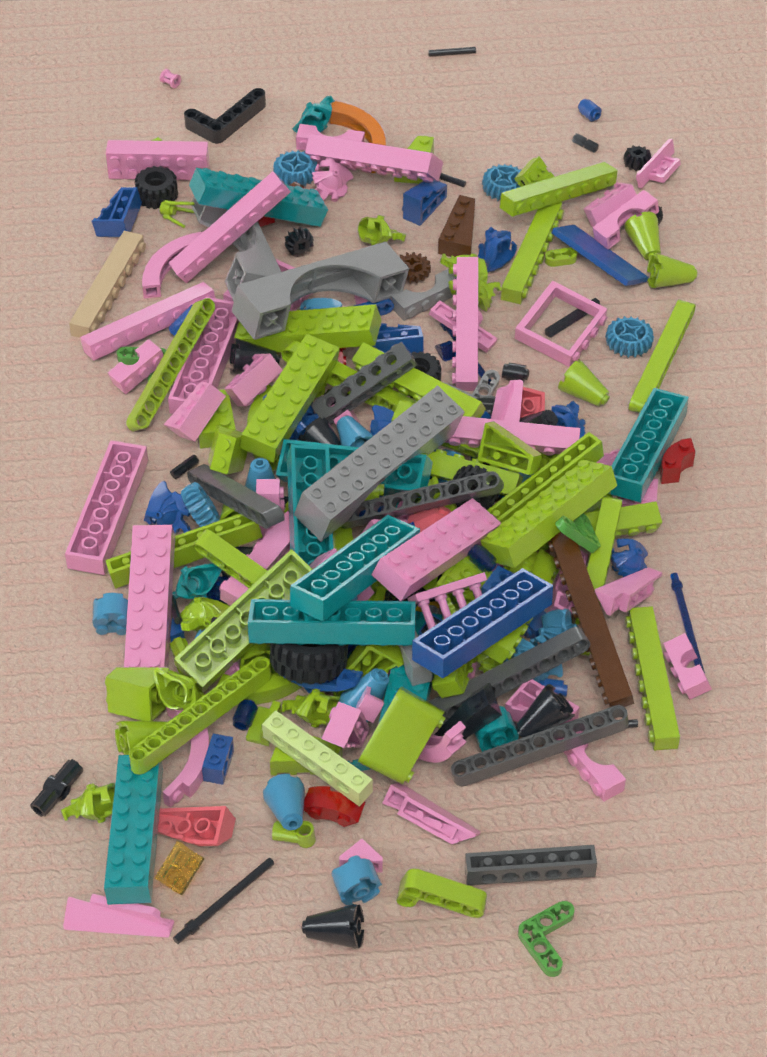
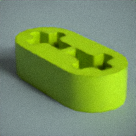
(560, 257)

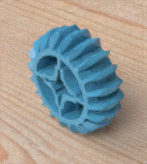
(294, 167)
(500, 180)
(624, 336)
(199, 505)

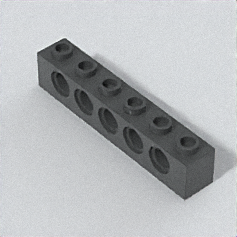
(373, 384)
(530, 865)

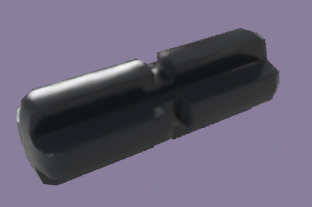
(588, 144)
(184, 466)

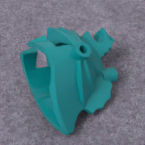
(316, 114)
(196, 581)

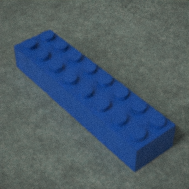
(482, 623)

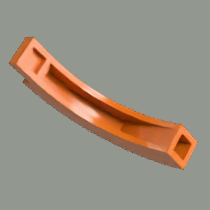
(357, 120)

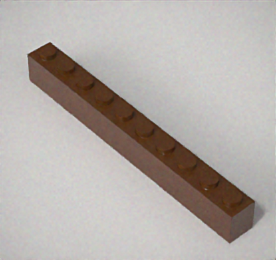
(592, 621)

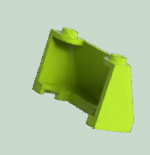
(401, 736)

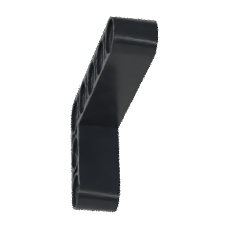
(230, 121)

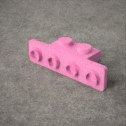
(660, 166)

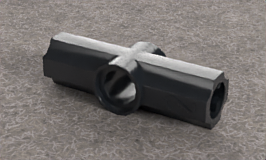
(56, 787)

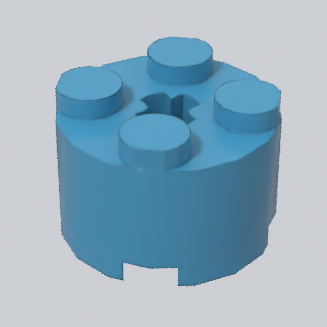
(110, 614)
(356, 880)

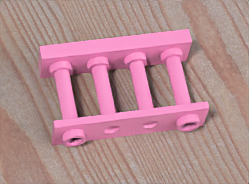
(439, 593)

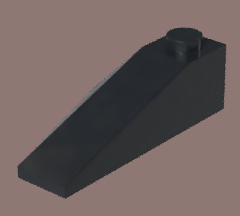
(475, 712)

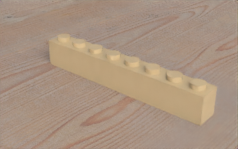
(107, 284)

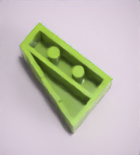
(507, 450)
(374, 656)
(455, 682)
(283, 763)

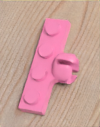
(444, 314)

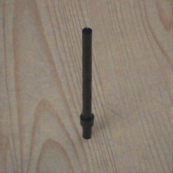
(192, 926)

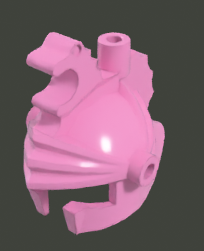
(332, 181)

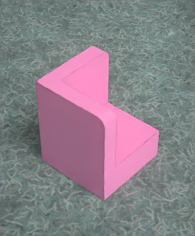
(369, 705)

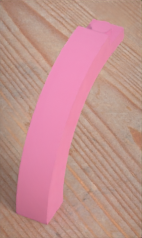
(159, 264)
(442, 747)
(191, 776)

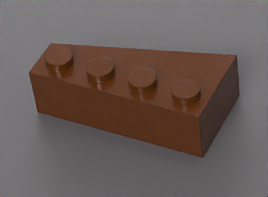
(458, 231)

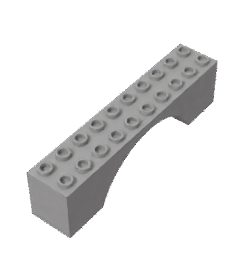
(255, 255)
(369, 272)
(343, 489)

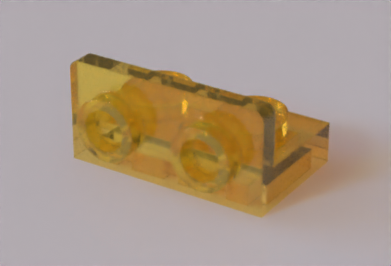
(179, 868)

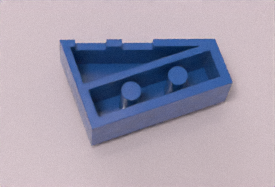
(423, 201)
(119, 214)
(409, 335)

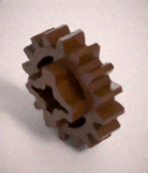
(418, 267)

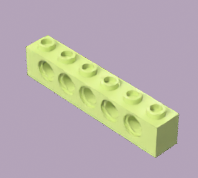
(317, 758)

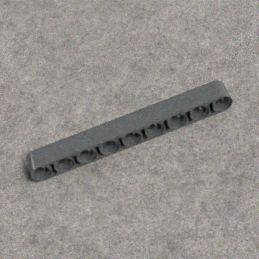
(237, 496)
(427, 501)
(521, 668)
(547, 738)

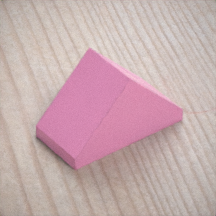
(365, 851)

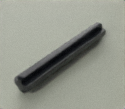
(566, 321)

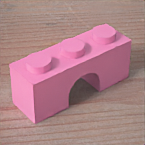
(128, 377)
(692, 680)

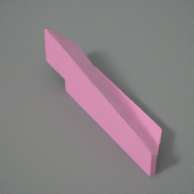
(508, 402)
(627, 591)
(428, 814)
(115, 918)

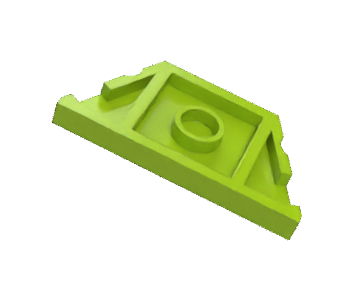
(460, 571)

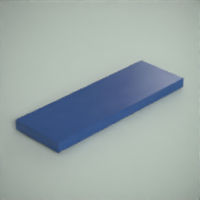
(599, 255)

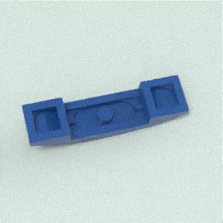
(346, 680)

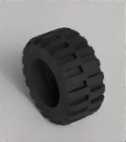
(308, 661)

